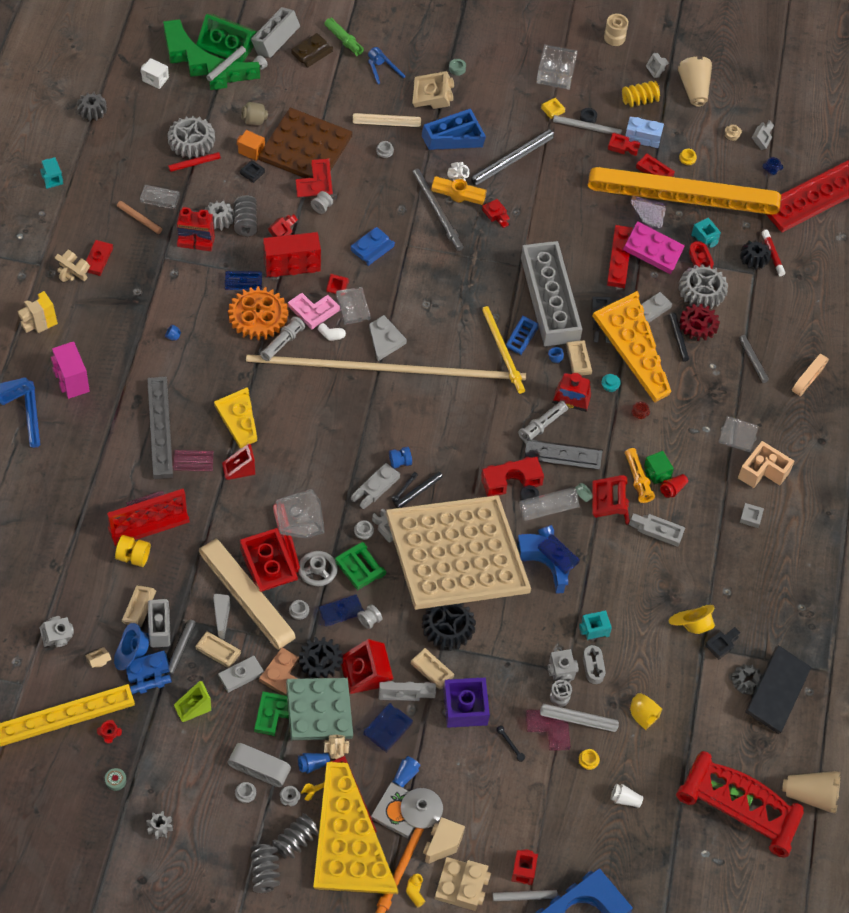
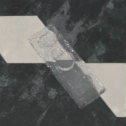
(549, 504)

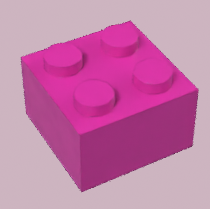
(70, 370)

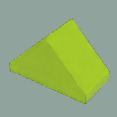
(193, 703)

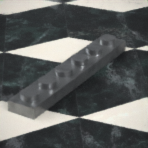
(160, 428)

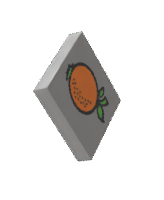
(389, 811)

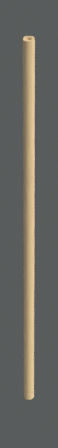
(382, 367)

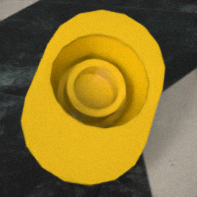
(695, 620)

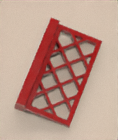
(156, 521)

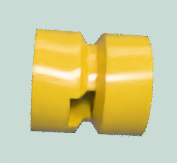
(139, 552)

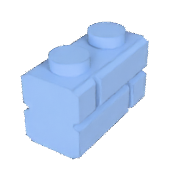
(644, 131)

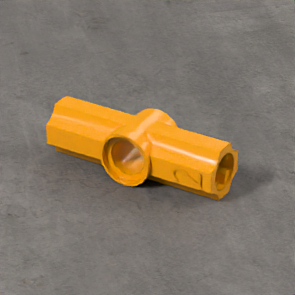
(458, 190)

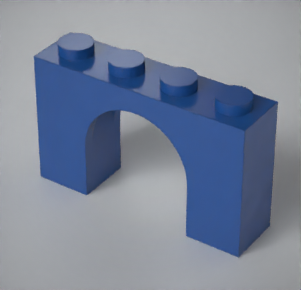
(594, 890)

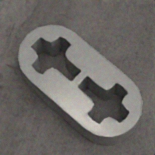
(590, 665)

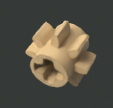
(336, 746)

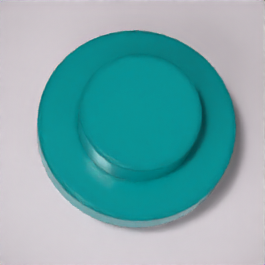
(610, 382)

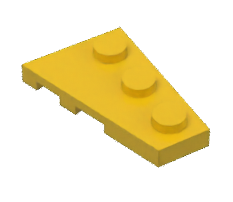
(238, 416)

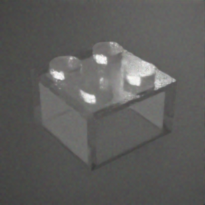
(557, 67)

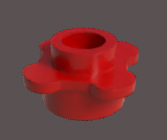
(103, 731)

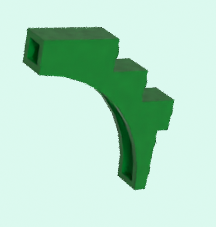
(200, 62)

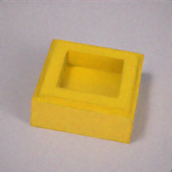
(552, 108)

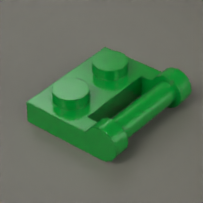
(356, 570)

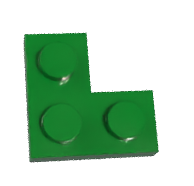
(270, 709)

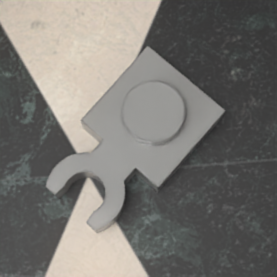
(383, 525)

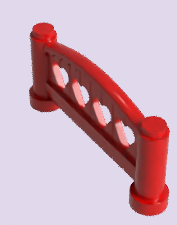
(699, 786)

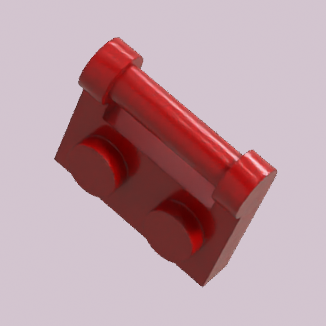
(603, 496)

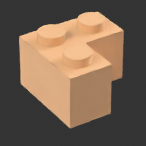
(765, 462)

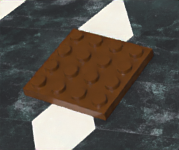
(304, 139)

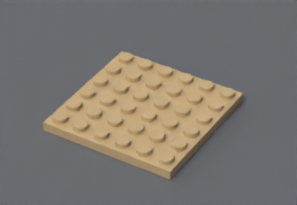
(457, 552)

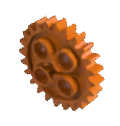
(258, 313)

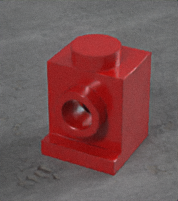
(524, 875)

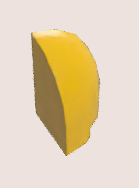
(644, 710)

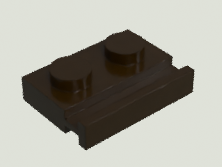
(312, 50)

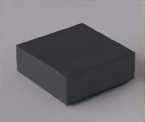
(252, 171)

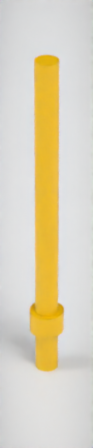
(514, 375)

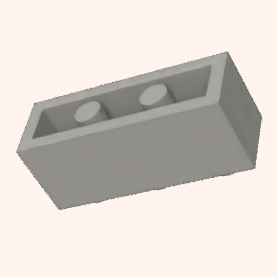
(275, 32)

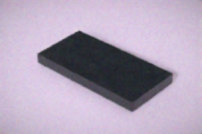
(778, 689)

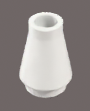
(625, 796)

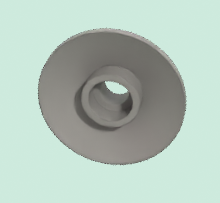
(418, 816)

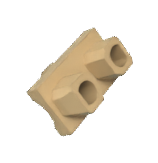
(69, 268)

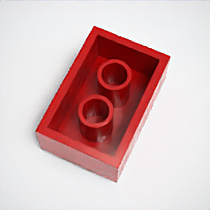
(292, 254)

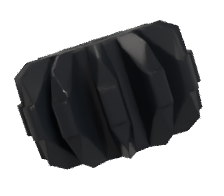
(755, 254)

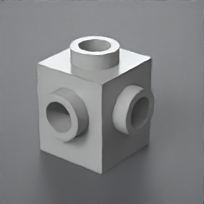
(56, 631)
(562, 665)

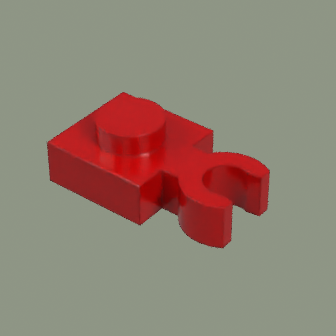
(621, 144)

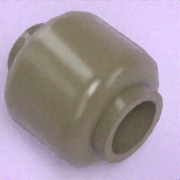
(254, 113)

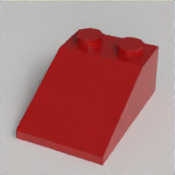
(267, 560)

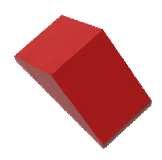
(240, 464)

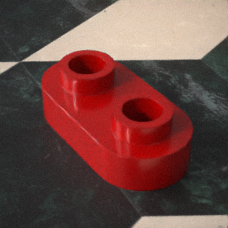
(704, 256)

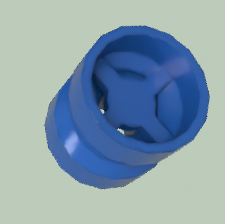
(400, 457)

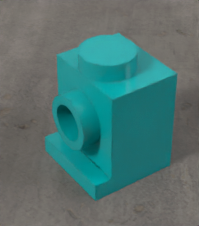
(51, 173)
(706, 232)
(600, 623)

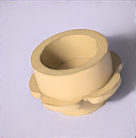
(733, 132)

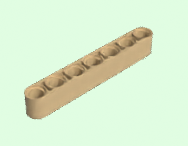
(247, 594)

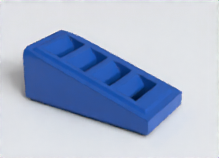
(524, 321)
(14, 389)

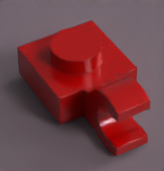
(496, 211)
(282, 226)

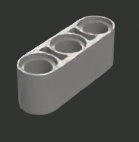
(259, 765)

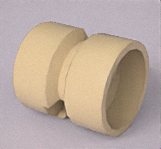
(616, 29)

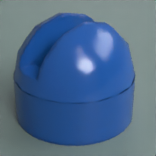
(173, 333)
(556, 354)
(546, 531)

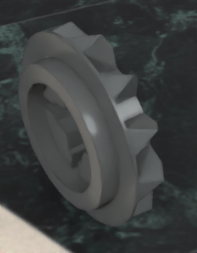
(739, 676)

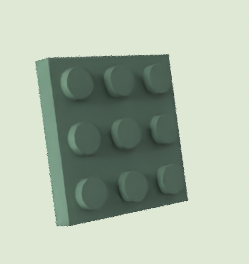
(319, 708)

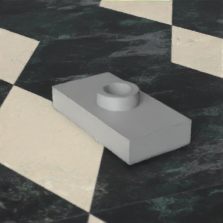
(240, 674)

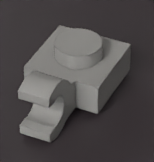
(762, 134)

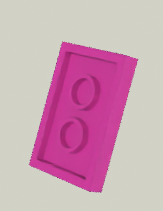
(653, 247)

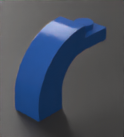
(528, 550)

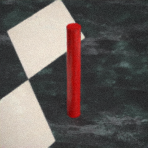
(192, 162)

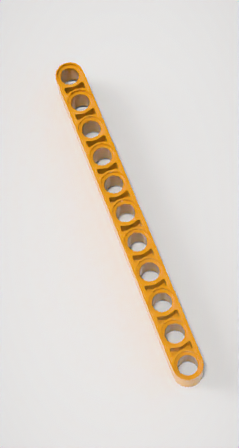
(684, 190)

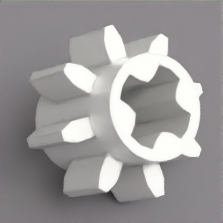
(458, 171)

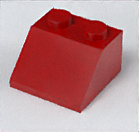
(366, 666)

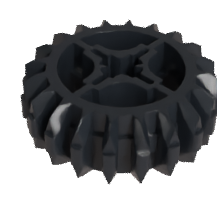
(451, 615)

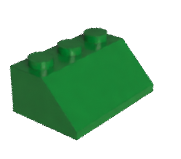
(225, 37)

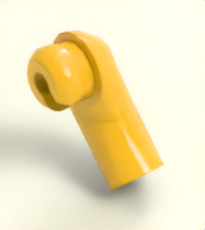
(413, 888)

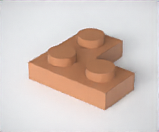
(279, 671)

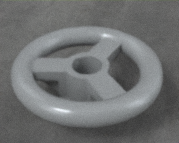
(317, 559)

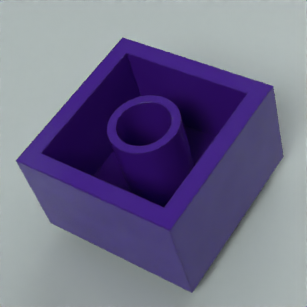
(466, 702)

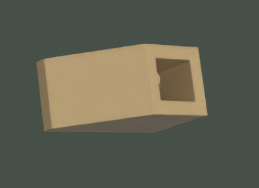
(445, 840)

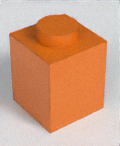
(250, 145)

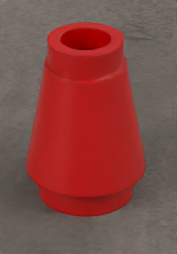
(673, 486)

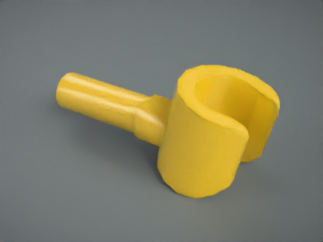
(311, 789)

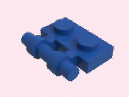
(148, 667)

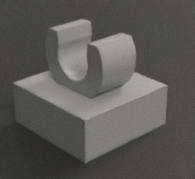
(656, 65)

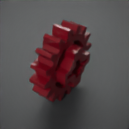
(699, 321)

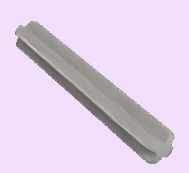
(579, 717)

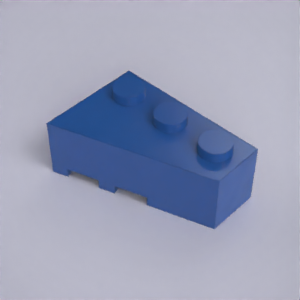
(454, 132)

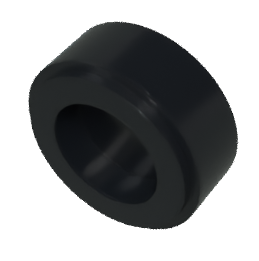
(588, 115)
(528, 492)

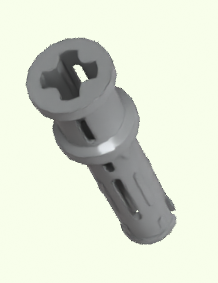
(287, 333)
(537, 425)

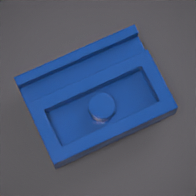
(372, 246)

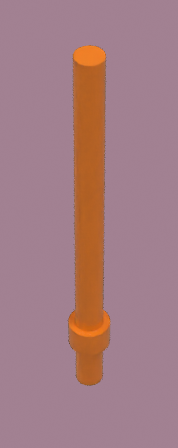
(385, 902)

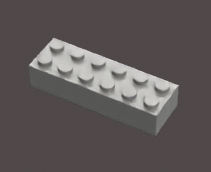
(551, 293)

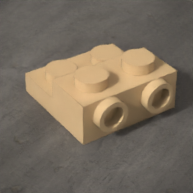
(433, 90)
(462, 883)

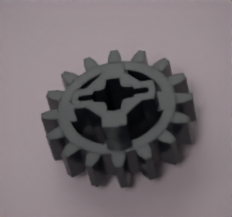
(311, 655)

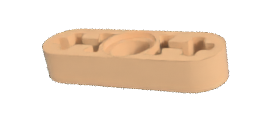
(810, 374)

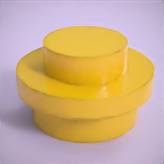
(688, 157)
(589, 759)

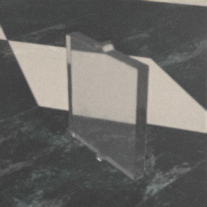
(738, 434)

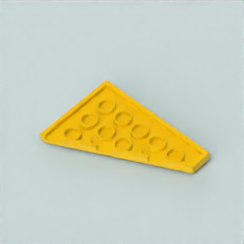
(347, 843)

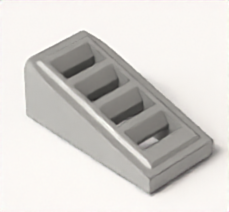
(222, 608)

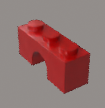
(527, 471)

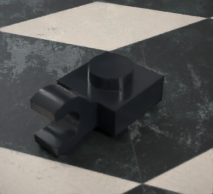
(722, 644)

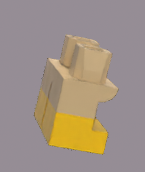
(38, 314)

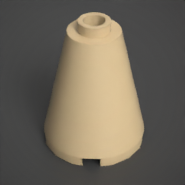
(696, 79)
(814, 789)

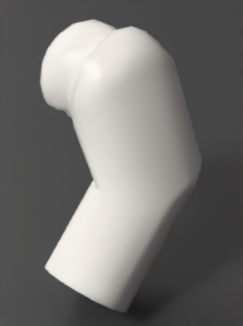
(331, 334)

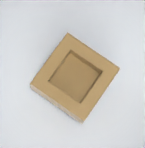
(98, 658)

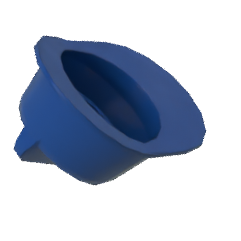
(132, 646)

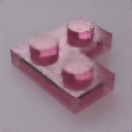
(557, 729)

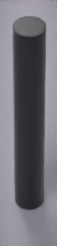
(679, 338)
(418, 490)

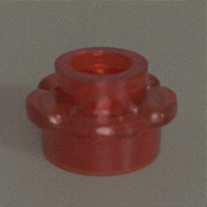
(640, 406)

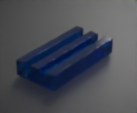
(243, 282)

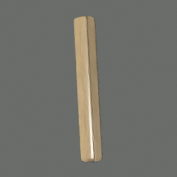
(391, 120)

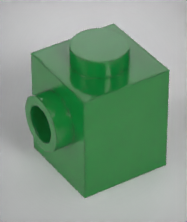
(658, 467)

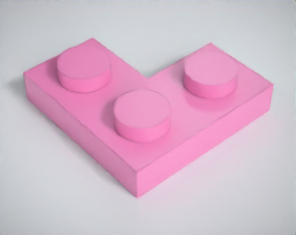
(312, 313)

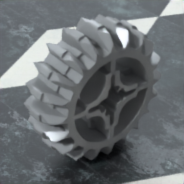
(191, 137)
(703, 281)

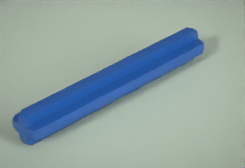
(32, 421)

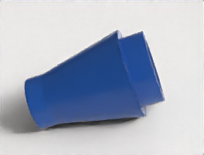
(312, 761)
(406, 771)

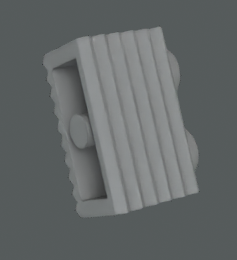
(159, 623)

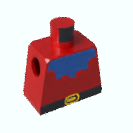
(573, 391)

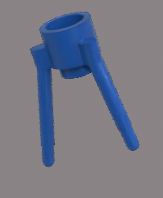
(377, 57)

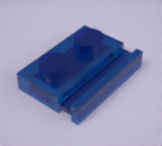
(388, 727)

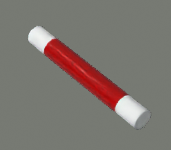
(774, 255)

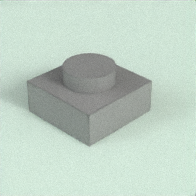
(751, 515)

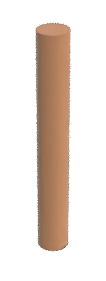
(139, 217)

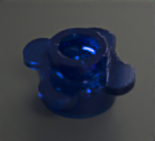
(773, 165)

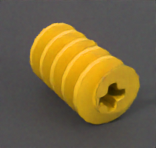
(641, 93)

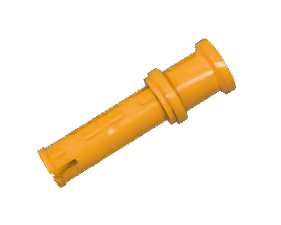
(641, 483)

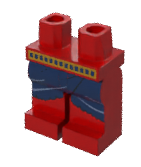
(197, 227)

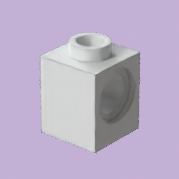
(154, 73)

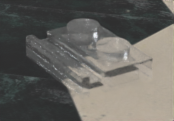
(353, 305)

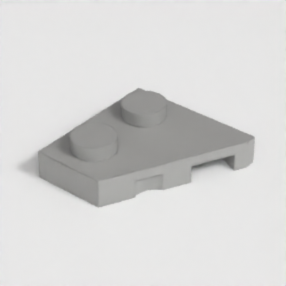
(385, 337)

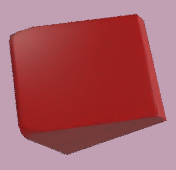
(336, 283)

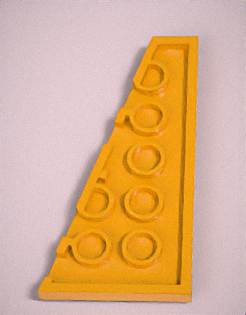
(633, 339)

